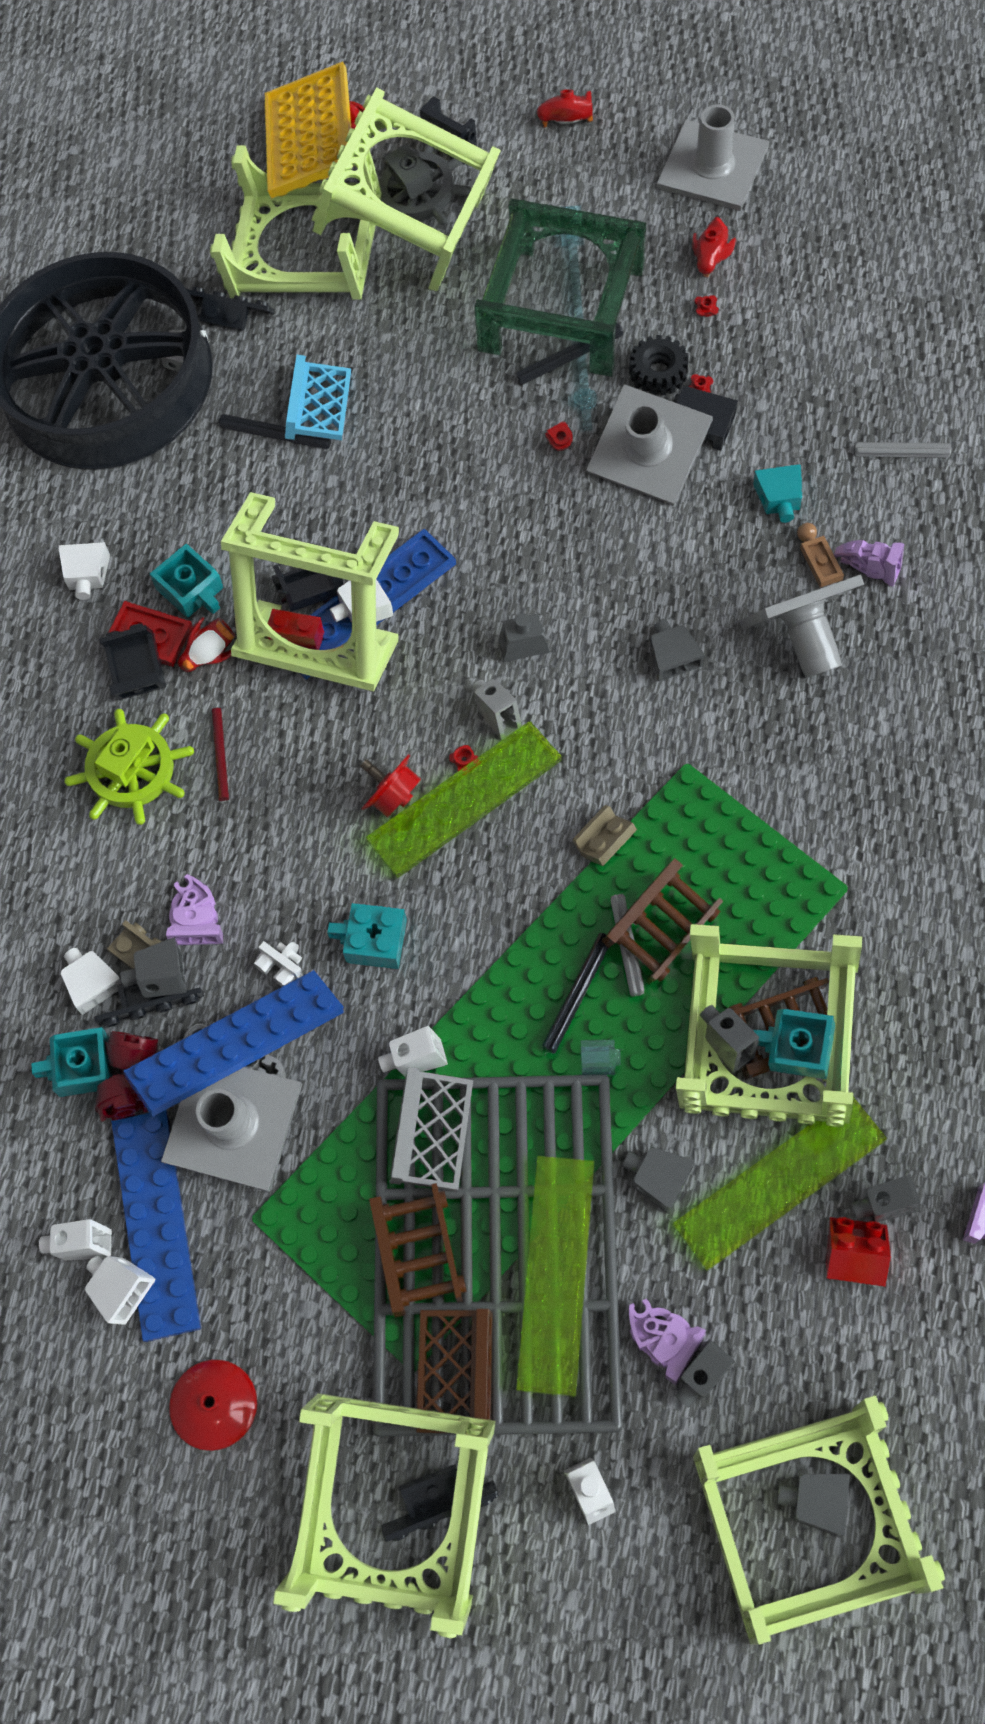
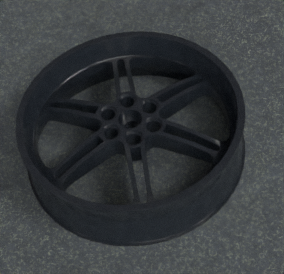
(97, 354)

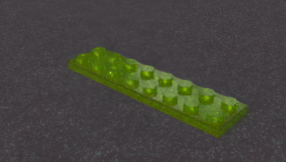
(463, 799)
(776, 1185)
(555, 1277)

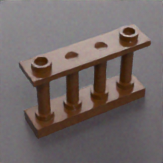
(637, 916)
(811, 986)
(394, 1269)

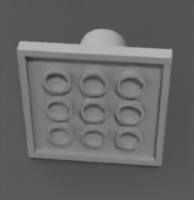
(713, 160)
(649, 444)
(808, 626)
(235, 1128)

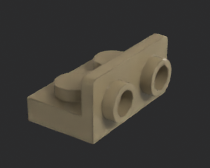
(603, 836)
(130, 941)

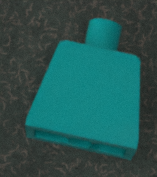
(779, 490)

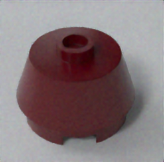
(127, 1049)
(117, 1099)

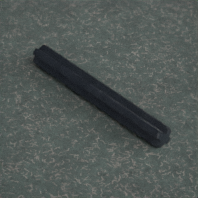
(558, 359)
(269, 430)
(575, 995)

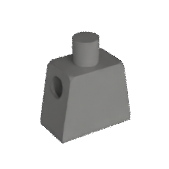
(491, 701)

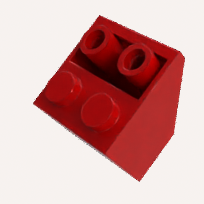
(857, 1251)

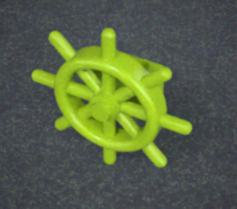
(122, 757)

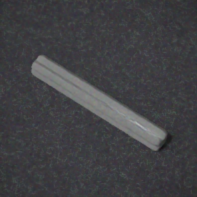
(896, 449)
(630, 962)

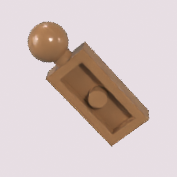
(819, 556)

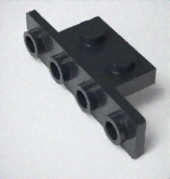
(227, 311)
(137, 1006)
(430, 1501)

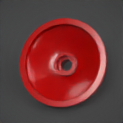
(228, 1417)

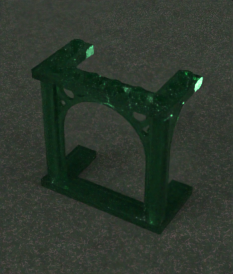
(521, 239)

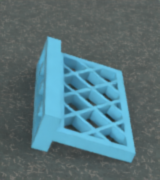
(298, 402)

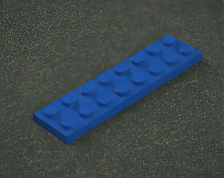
(401, 578)
(232, 1043)
(156, 1226)

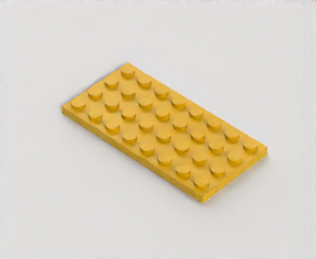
(306, 128)

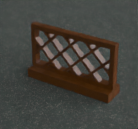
(480, 1363)

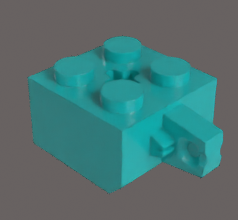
(188, 582)
(363, 924)
(788, 1032)
(65, 1062)

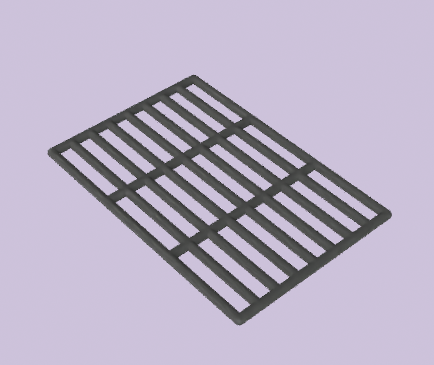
(496, 1305)

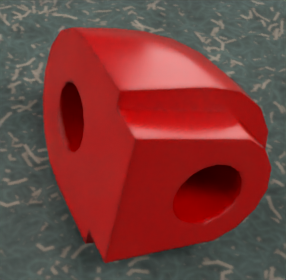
(559, 436)

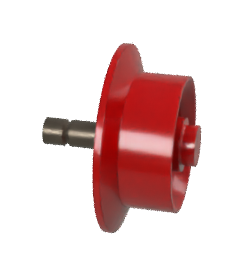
(392, 788)

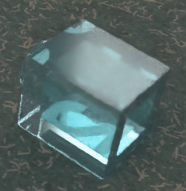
(599, 1057)

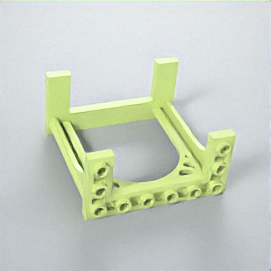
(343, 200)
(233, 263)
(370, 645)
(694, 1089)
(307, 1574)
(904, 1577)

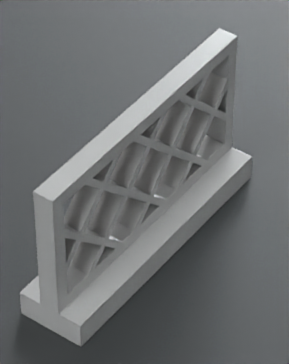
(407, 1126)

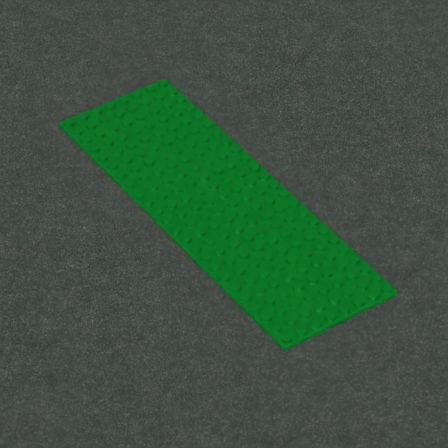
(498, 1029)

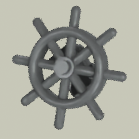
(412, 175)

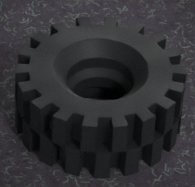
(658, 351)

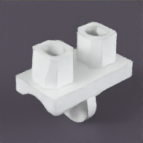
(269, 957)

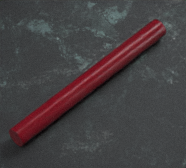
(220, 754)

